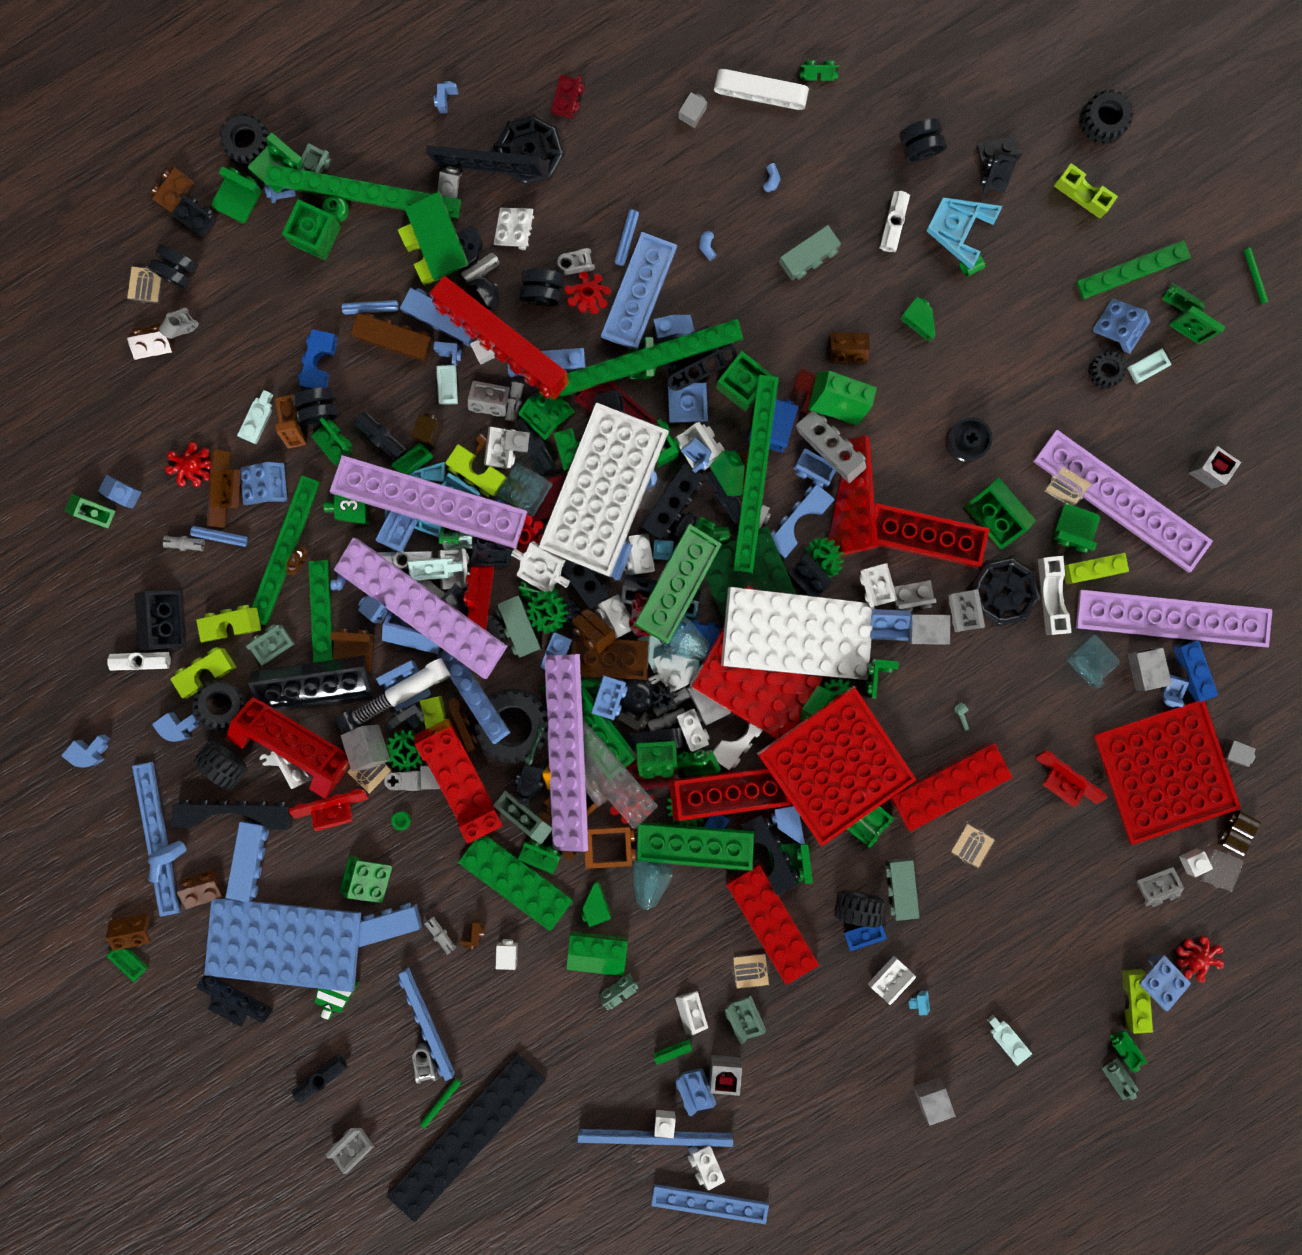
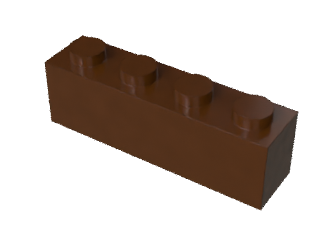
(391, 337)

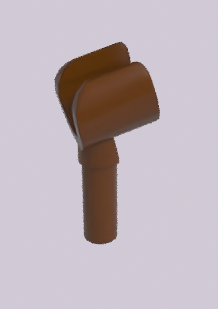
(482, 440)

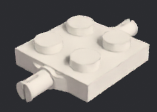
(540, 567)
(675, 670)

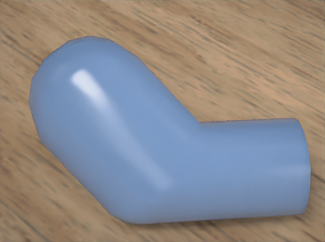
(774, 178)
(705, 243)
(339, 583)

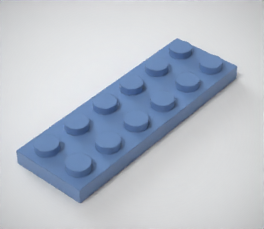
(639, 291)

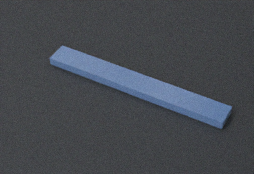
(155, 835)
(647, 1137)

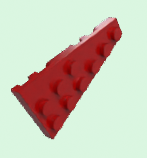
(854, 512)

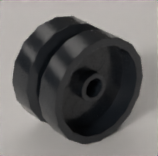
(923, 140)
(172, 267)
(541, 287)
(315, 404)
(979, 435)

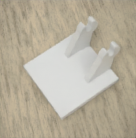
(294, 775)

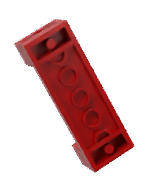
(291, 742)
(458, 780)

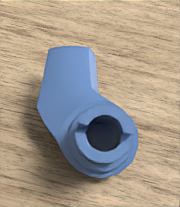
(162, 856)

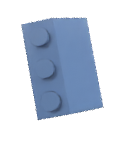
(401, 633)

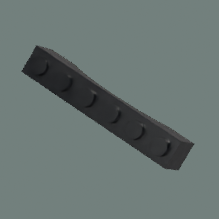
(273, 816)

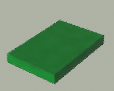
(1196, 325)

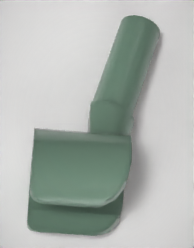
(960, 710)

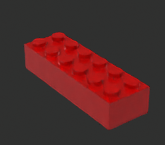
(930, 535)
(951, 786)
(725, 793)
(772, 923)

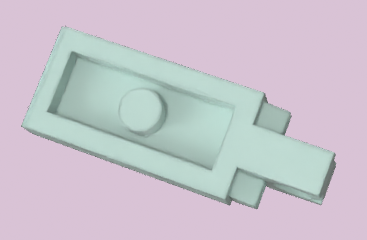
(256, 418)
(434, 568)
(1009, 1041)

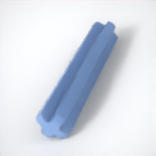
(626, 237)
(370, 307)
(219, 536)

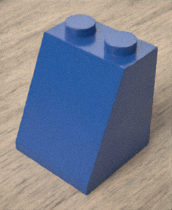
(782, 424)

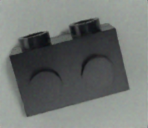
(412, 717)

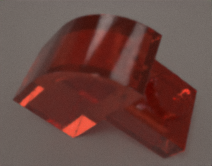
(804, 385)

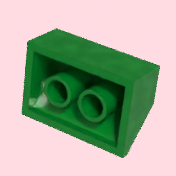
(841, 397)
(1000, 512)
(597, 953)

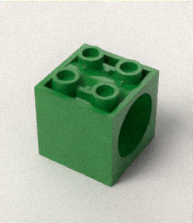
(311, 229)
(741, 381)

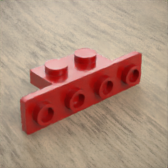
(479, 594)
(1066, 782)
(330, 811)

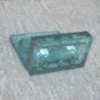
(525, 489)
(1093, 661)

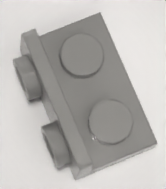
(488, 398)
(914, 595)
(1160, 887)

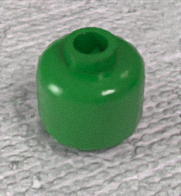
(336, 206)

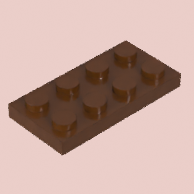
(620, 660)

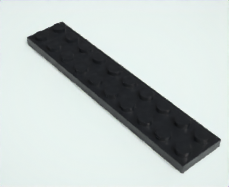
(466, 1137)

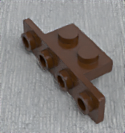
(222, 488)

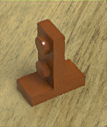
(288, 428)

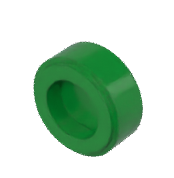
(401, 820)

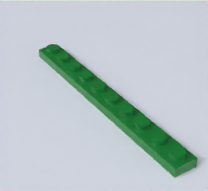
(350, 189)
(653, 356)
(755, 473)

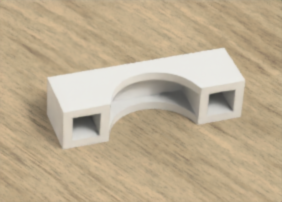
(1051, 581)
(728, 752)

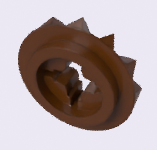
(296, 560)

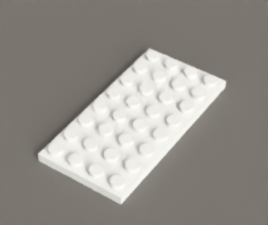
(603, 489)
(796, 634)

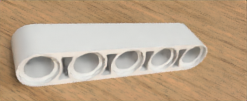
(761, 89)

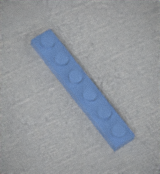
(475, 698)
(423, 1017)
(710, 1204)

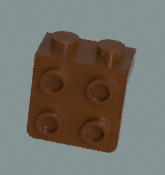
(353, 645)

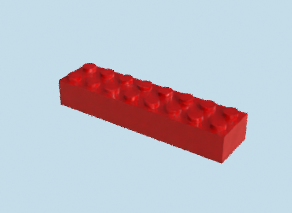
(499, 338)

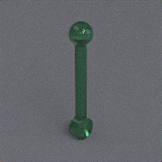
(529, 760)

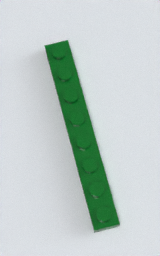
(284, 547)

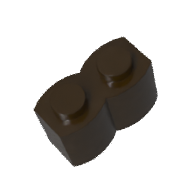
(1238, 832)

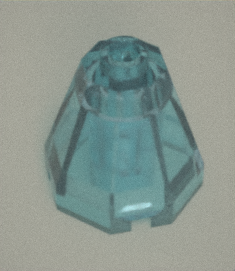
(687, 642)
(650, 882)

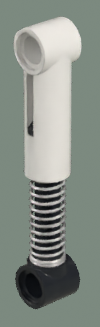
(432, 674)

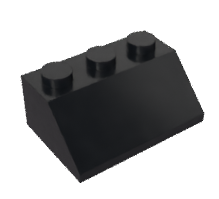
(159, 619)

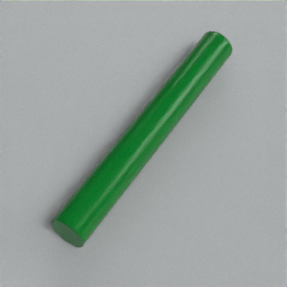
(1256, 276)
(440, 1103)

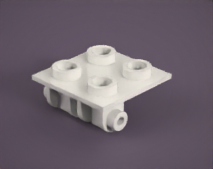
(514, 227)

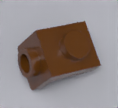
(477, 932)

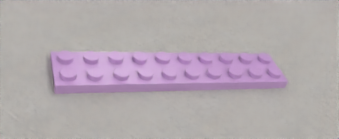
(428, 501)
(1126, 502)
(420, 608)
(1173, 618)
(566, 752)

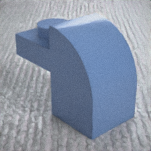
(173, 729)
(82, 755)

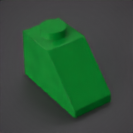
(920, 318)
(729, 472)
(89, 511)
(817, 700)
(595, 907)

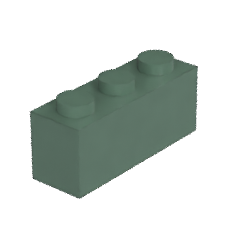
(810, 253)
(518, 627)
(523, 817)
(902, 889)

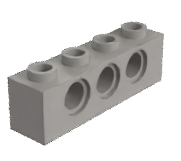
(849, 468)

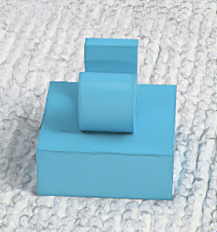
(662, 549)
(920, 1002)

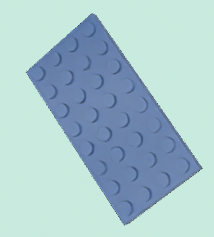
(283, 944)

